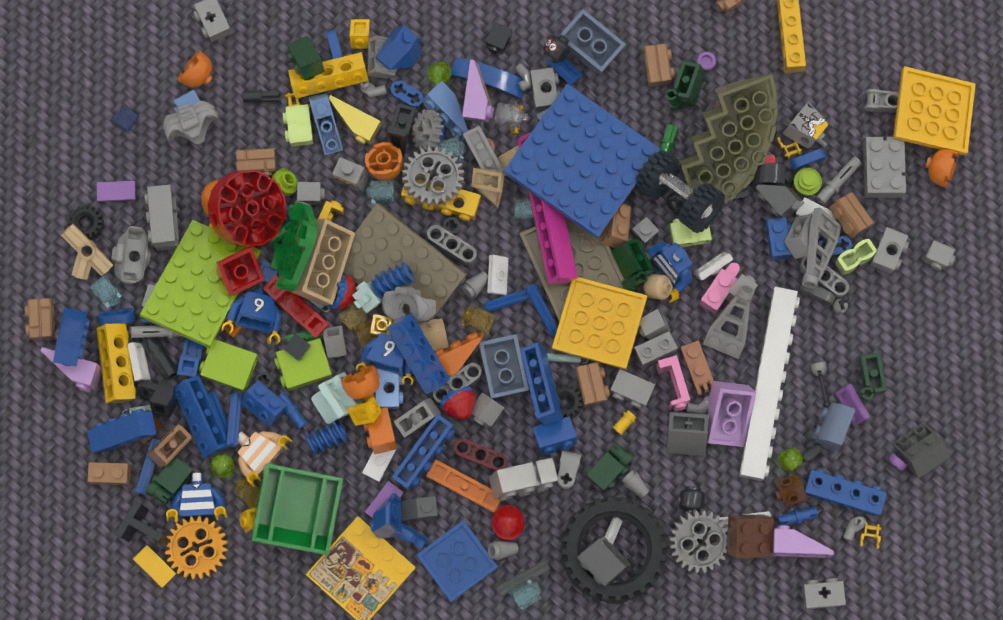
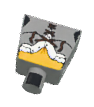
(808, 127)
(349, 175)

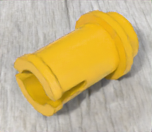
(624, 422)

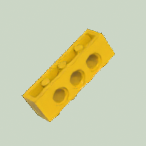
(791, 36)
(337, 74)
(467, 212)
(111, 372)

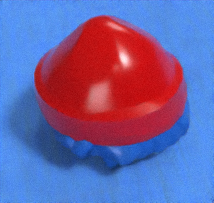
(344, 293)
(458, 403)
(508, 523)

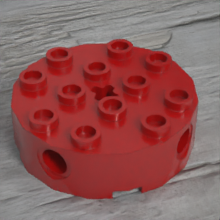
(246, 208)

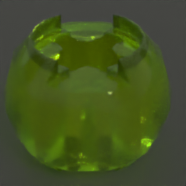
(439, 72)
(790, 459)
(222, 466)

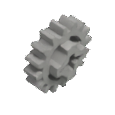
(427, 129)

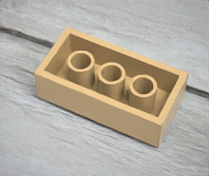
(325, 263)

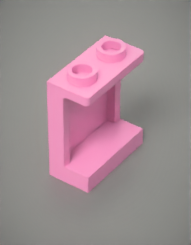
(672, 365)

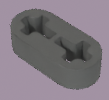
(819, 294)

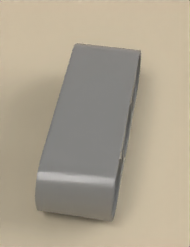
(456, 253)
(834, 279)
(460, 375)

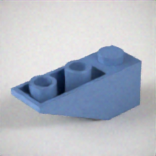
(446, 104)
(325, 123)

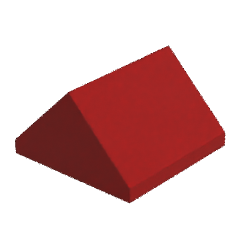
(239, 271)

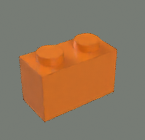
(381, 433)

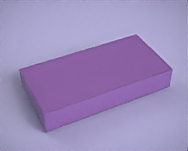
(116, 191)
(850, 398)
(387, 490)

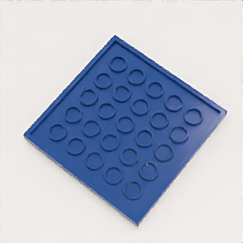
(581, 160)

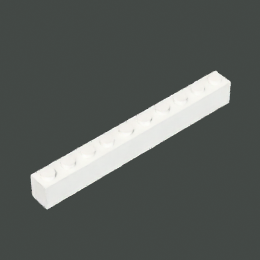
(768, 384)

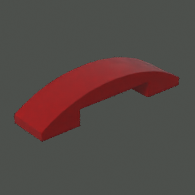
(296, 308)

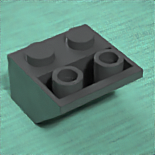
(783, 199)
(687, 433)
(921, 449)
(604, 561)

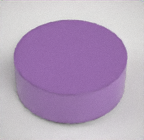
(707, 61)
(898, 463)

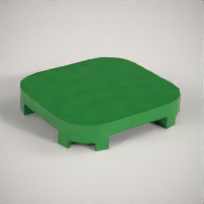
(294, 252)

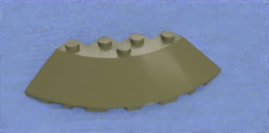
(735, 138)

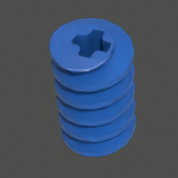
(398, 278)
(326, 437)

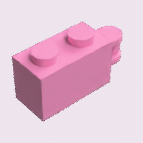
(720, 288)

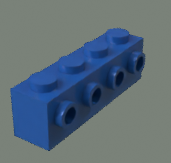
(71, 337)
(418, 353)
(541, 384)
(201, 416)
(121, 431)
(424, 451)
(845, 493)

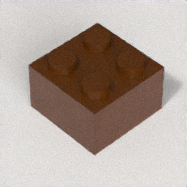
(750, 536)

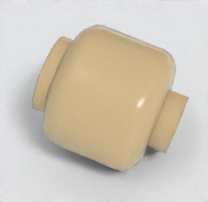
(657, 286)

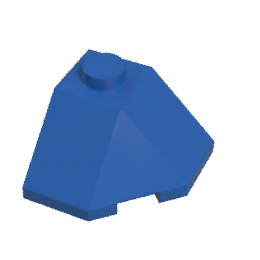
(400, 49)
(387, 518)

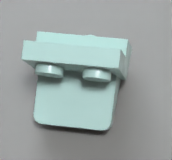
(332, 400)

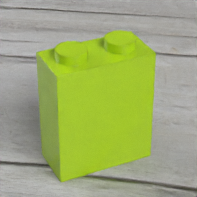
(228, 365)
(307, 371)

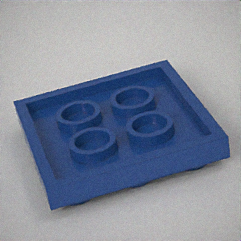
(457, 561)

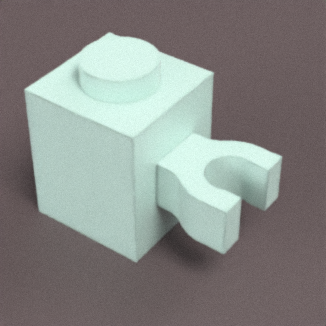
(366, 297)

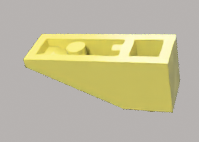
(359, 123)

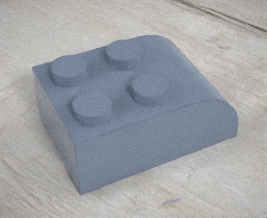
(592, 42)
(503, 366)
(833, 426)

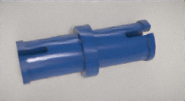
(292, 411)
(797, 516)

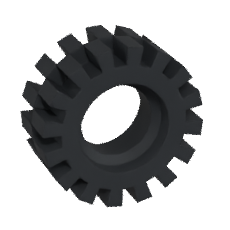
(90, 212)
(576, 397)

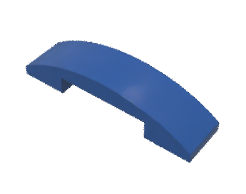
(492, 77)
(190, 358)

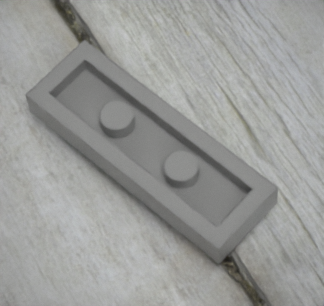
(481, 149)

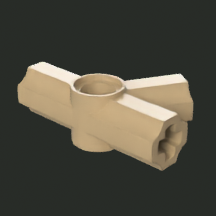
(85, 261)

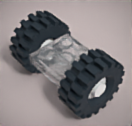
(701, 203)

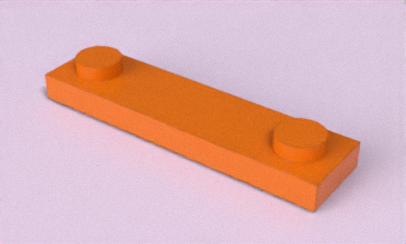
(463, 485)

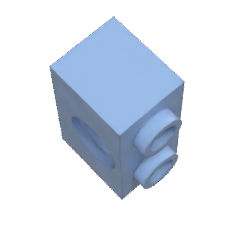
(393, 399)

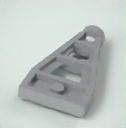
(829, 229)
(724, 341)

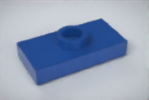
(566, 71)

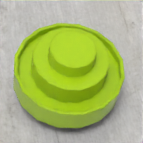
(286, 181)
(807, 182)

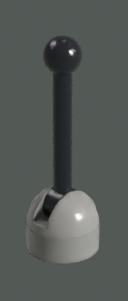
(837, 306)
(820, 369)

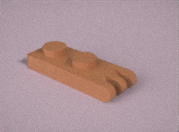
(697, 366)

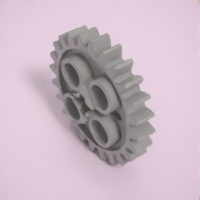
(449, 182)
(685, 530)

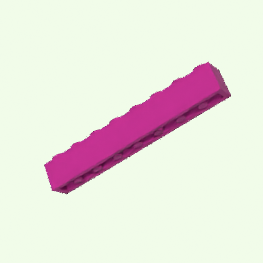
(553, 239)

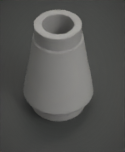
(475, 284)
(635, 483)
(499, 549)

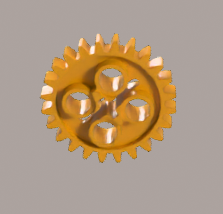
(203, 564)

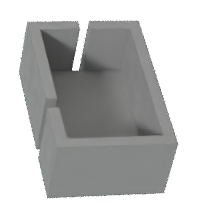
(884, 168)
(162, 220)
(523, 479)

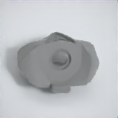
(190, 122)
(133, 240)
(420, 307)

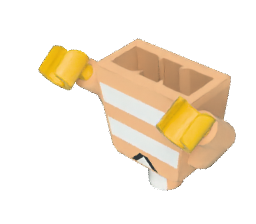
(258, 451)

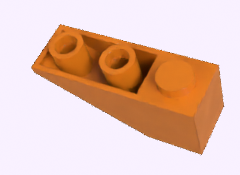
(458, 353)

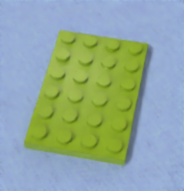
(189, 292)

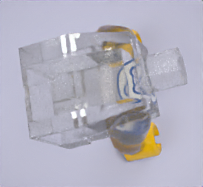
(510, 116)

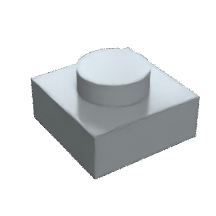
(645, 230)

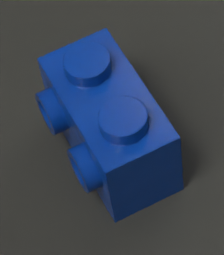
(776, 232)
(263, 403)
(555, 436)

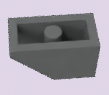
(419, 509)

